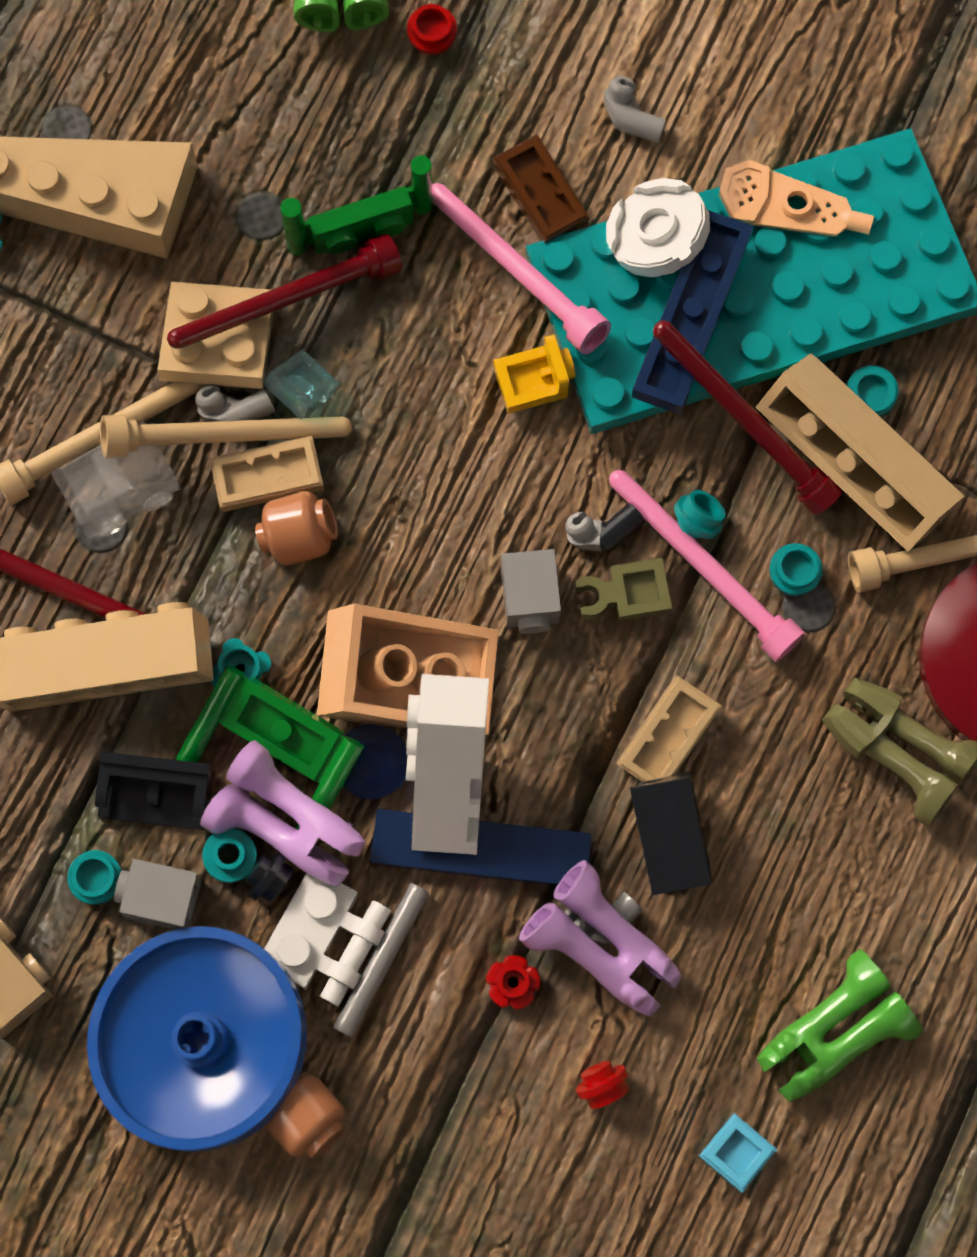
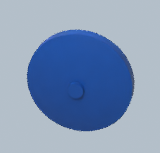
(196, 1039)

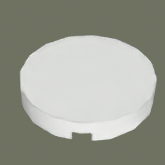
(658, 228)

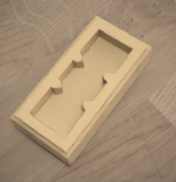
(266, 473)
(669, 732)

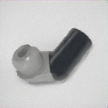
(603, 535)

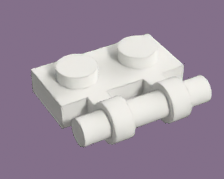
(310, 928)

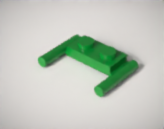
(346, 225)
(281, 727)

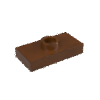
(540, 189)

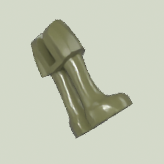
(884, 711)

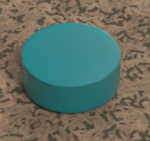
(876, 388)

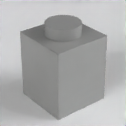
(530, 590)
(157, 894)

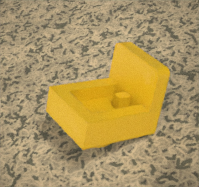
(534, 375)

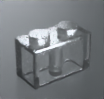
(112, 489)

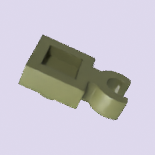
(634, 589)

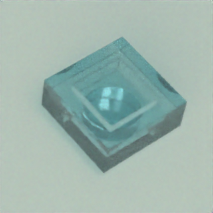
(301, 384)

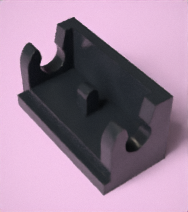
(153, 790)
(671, 833)

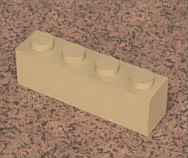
(859, 451)
(104, 657)

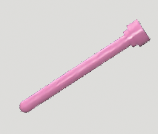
(584, 326)
(775, 633)

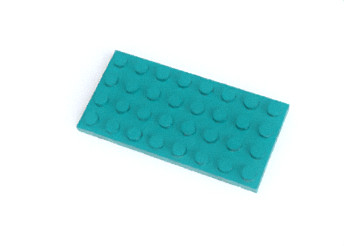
(792, 287)

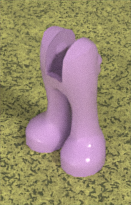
(236, 808)
(554, 930)

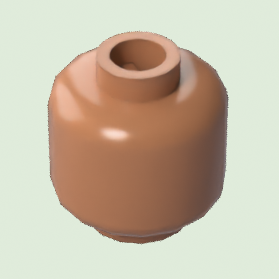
(296, 528)
(308, 1119)

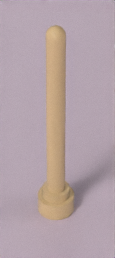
(123, 436)
(19, 477)
(872, 567)

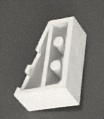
(447, 761)

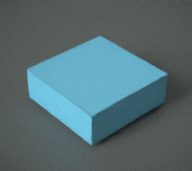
(737, 1153)

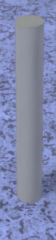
(381, 960)

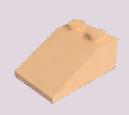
(380, 654)

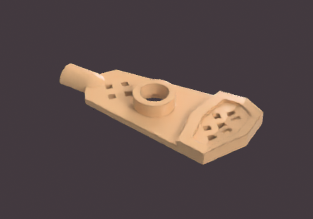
(770, 204)

